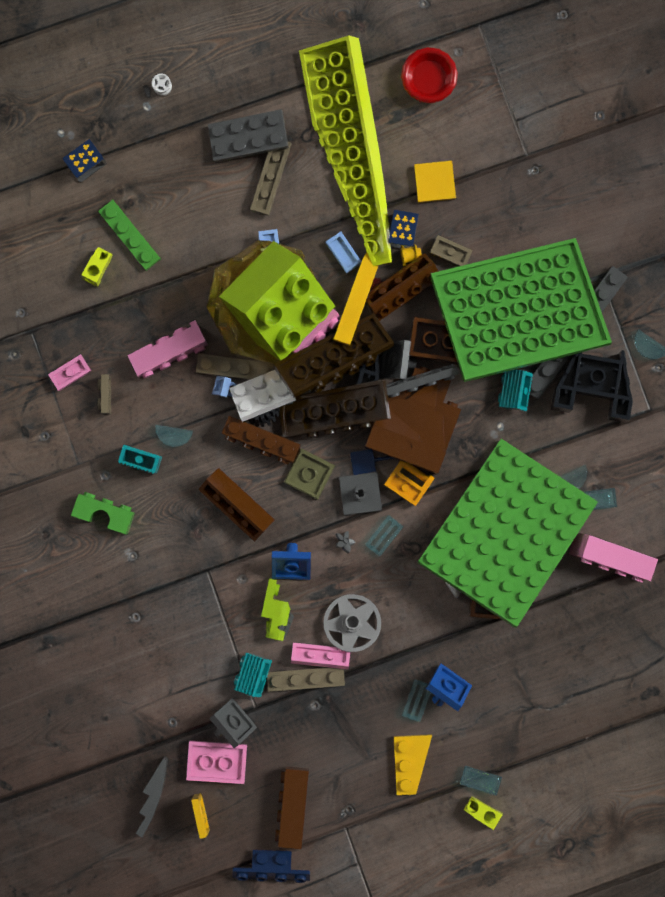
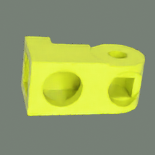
(96, 266)
(483, 812)

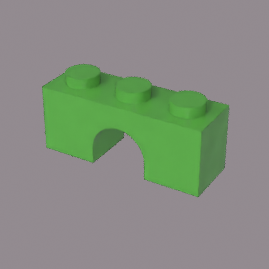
(87, 506)

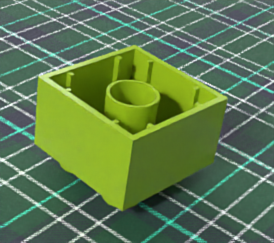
(277, 300)

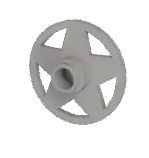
(352, 623)

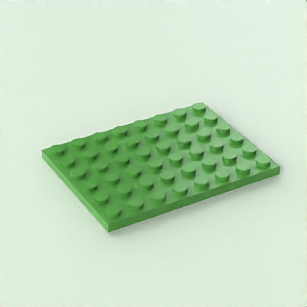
(520, 309)
(508, 533)

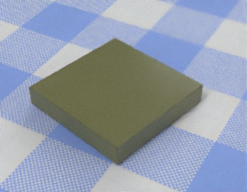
(309, 474)

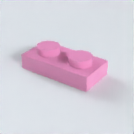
(69, 372)

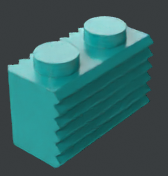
(515, 390)
(139, 459)
(252, 674)

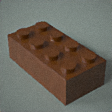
(431, 341)

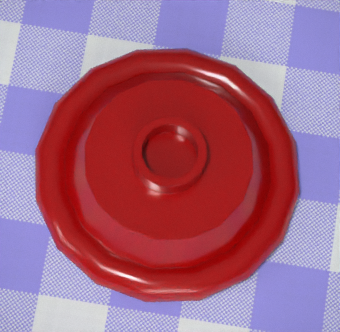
(429, 75)

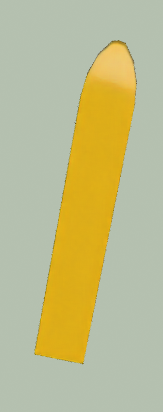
(356, 301)

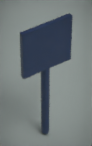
(364, 461)

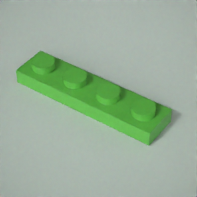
(129, 235)

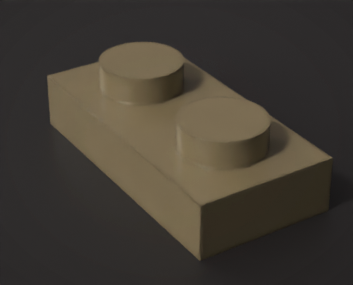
(450, 251)
(104, 386)

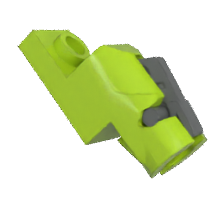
(277, 612)

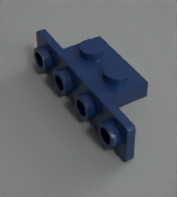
(271, 866)

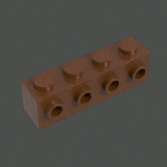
(401, 287)
(261, 439)
(237, 504)
(293, 807)

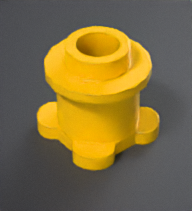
(409, 254)

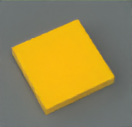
(434, 181)
(200, 815)

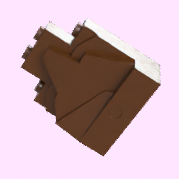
(418, 426)

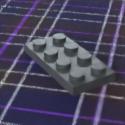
(248, 136)

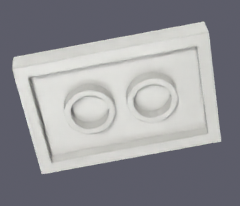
(260, 395)

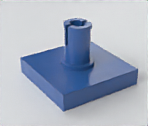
(291, 563)
(448, 688)

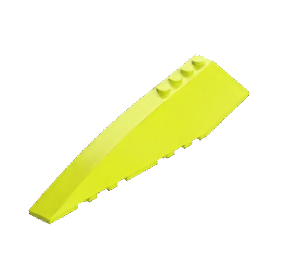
(347, 132)

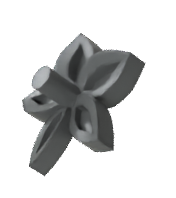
(344, 542)

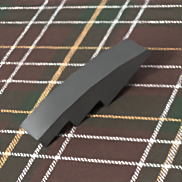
(154, 790)

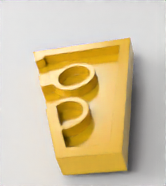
(410, 758)

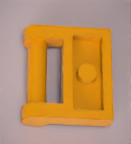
(406, 487)

